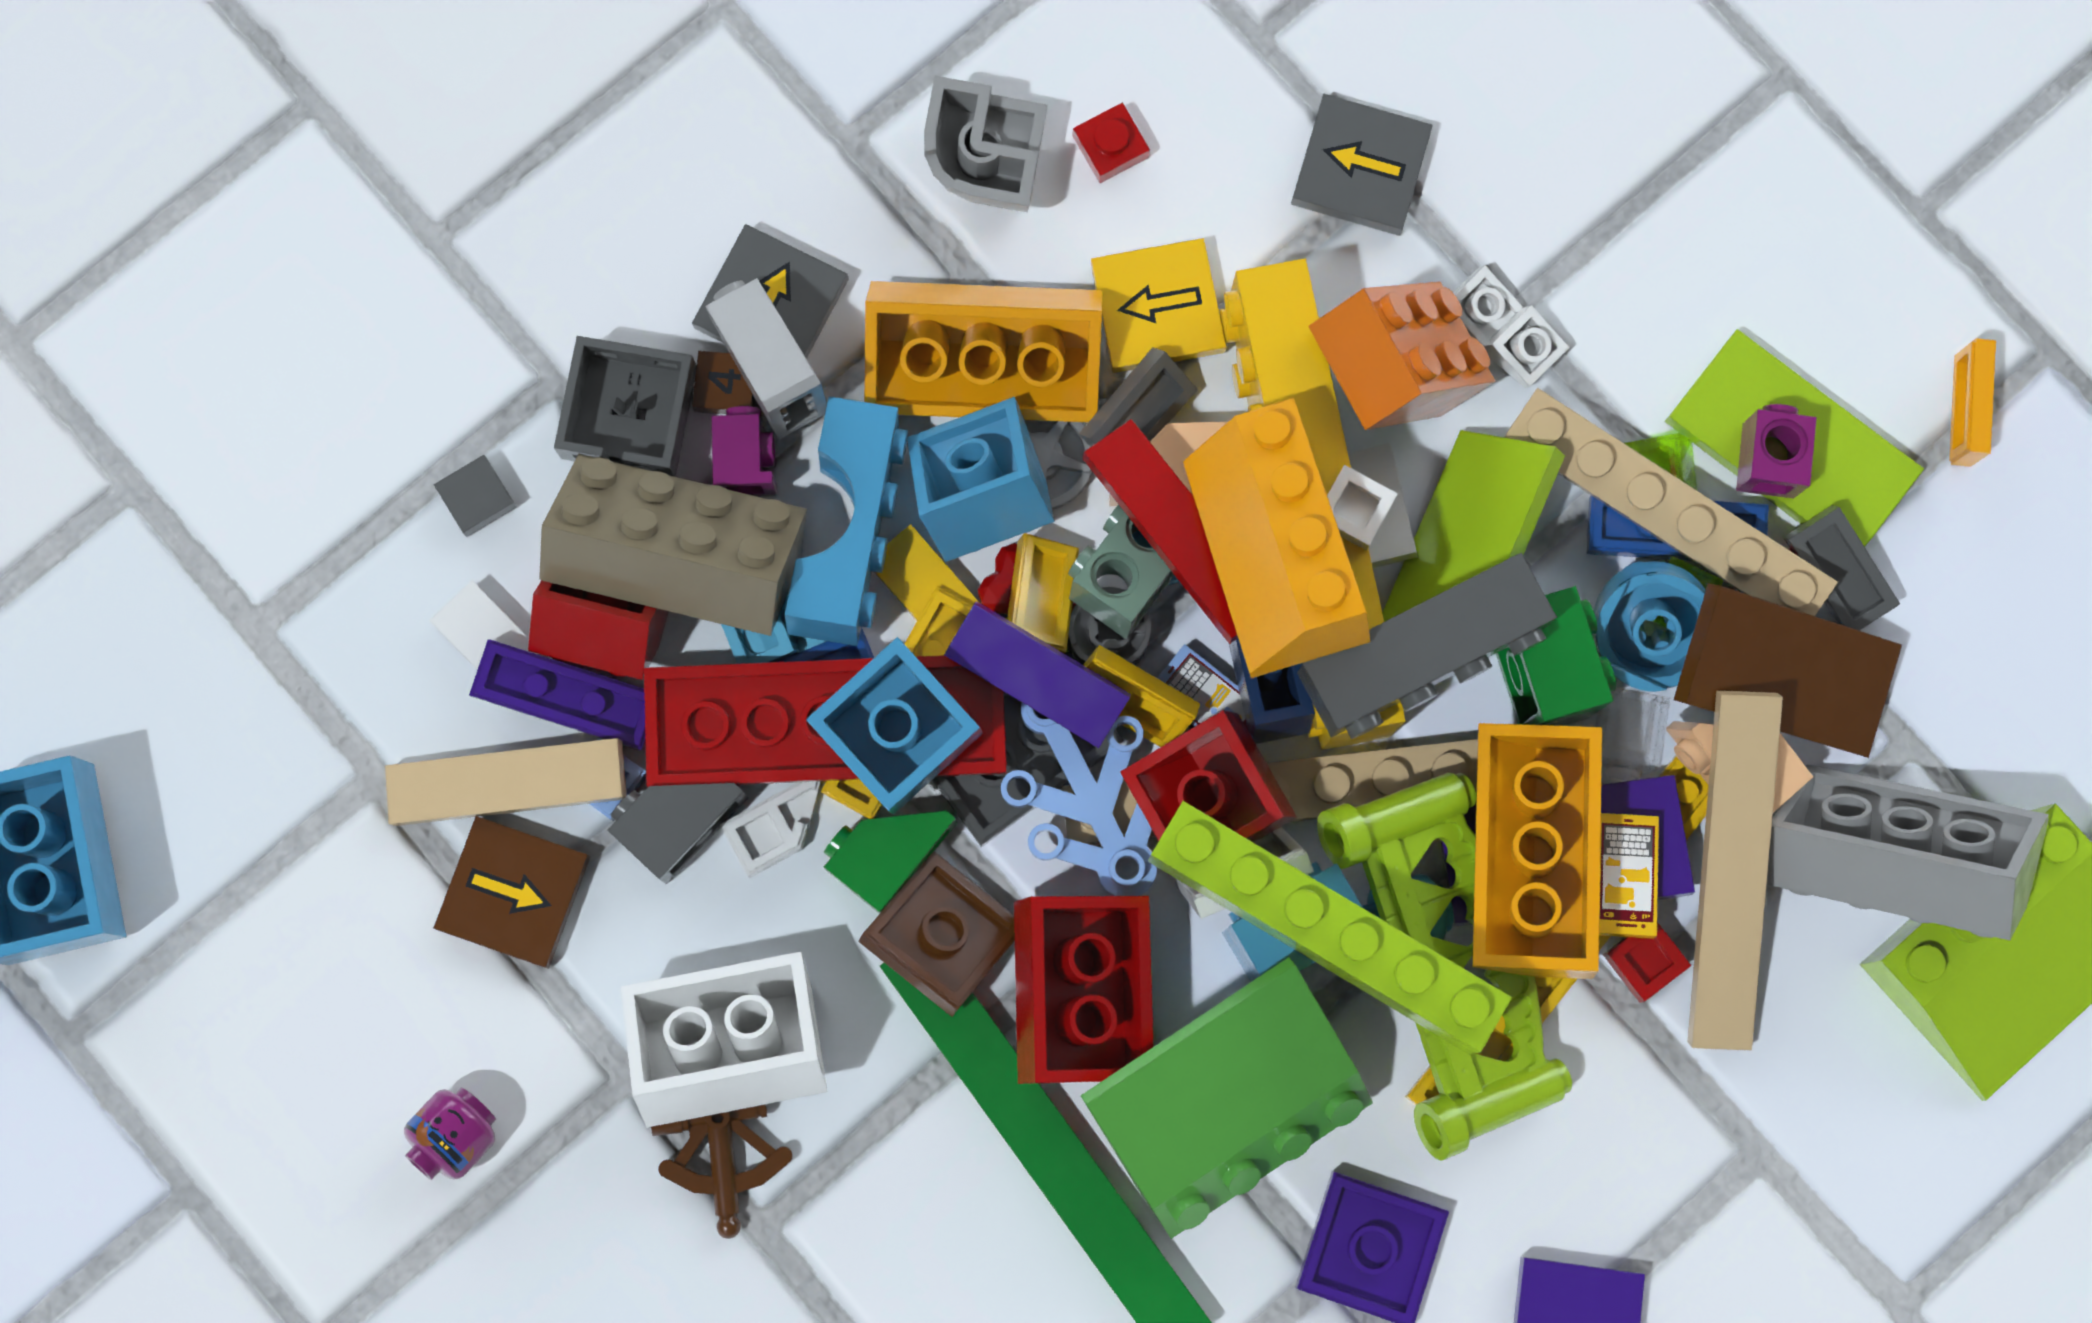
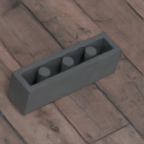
(1427, 645)

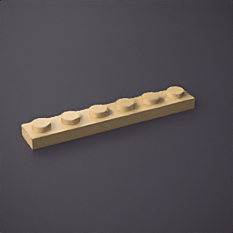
(1671, 508)

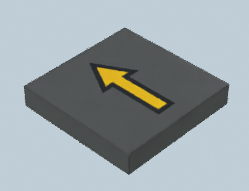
(1361, 164)
(796, 283)

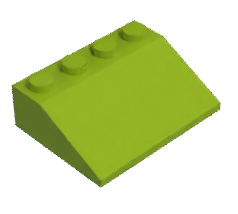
(1993, 998)

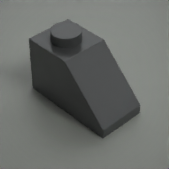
(673, 822)

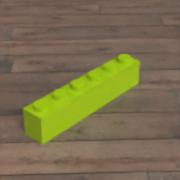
(1329, 929)

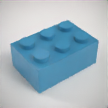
(54, 862)

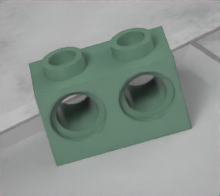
(1121, 556)

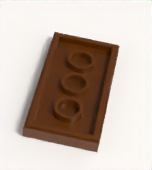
(1826, 672)

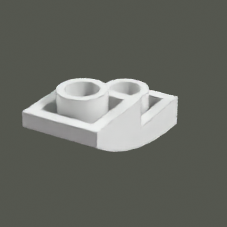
(1512, 335)

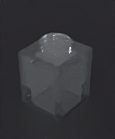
(1633, 733)

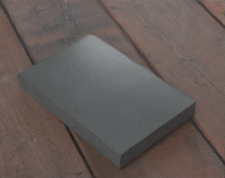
(979, 797)

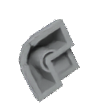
(983, 143)

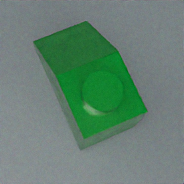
(885, 853)

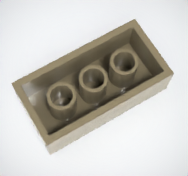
(672, 544)

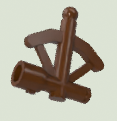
(724, 1181)

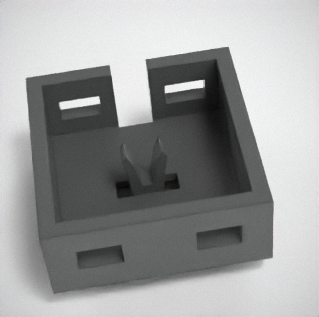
(624, 380)

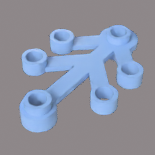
(1089, 804)

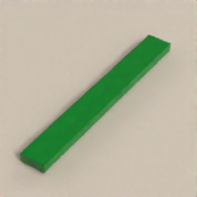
(1055, 1160)

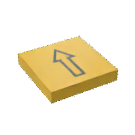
(1158, 301)

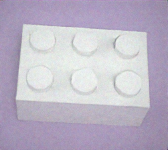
(722, 1039)

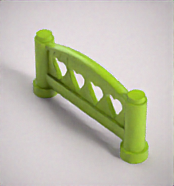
(1389, 842)

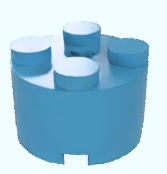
(1639, 595)

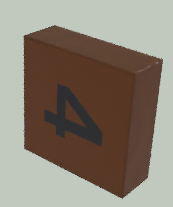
(719, 384)

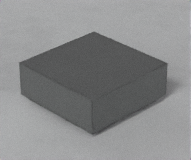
(475, 495)

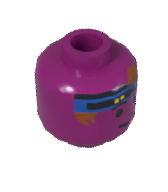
(449, 1134)

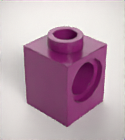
(1763, 473)

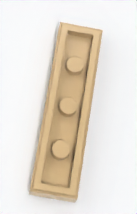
(505, 782)

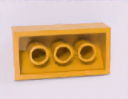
(978, 345)
(1275, 541)
(1538, 850)

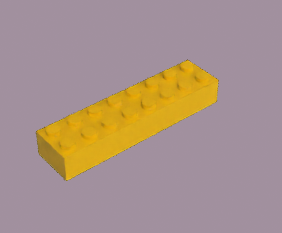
(1280, 361)

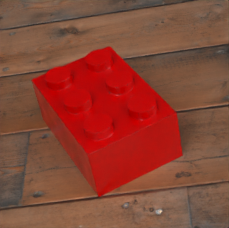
(1081, 986)

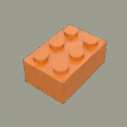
(1402, 353)

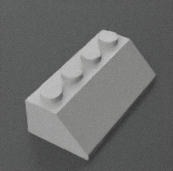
(1907, 851)

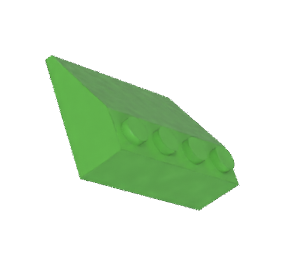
(1228, 1098)

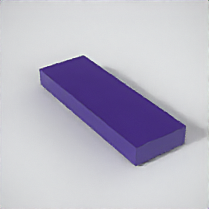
(1037, 674)
(560, 694)

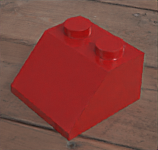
(594, 630)
(1214, 771)

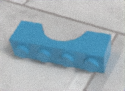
(831, 588)

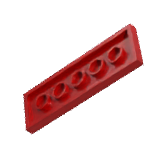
(753, 728)

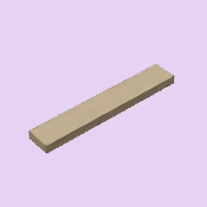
(1734, 869)

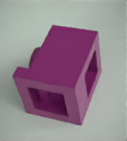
(743, 452)

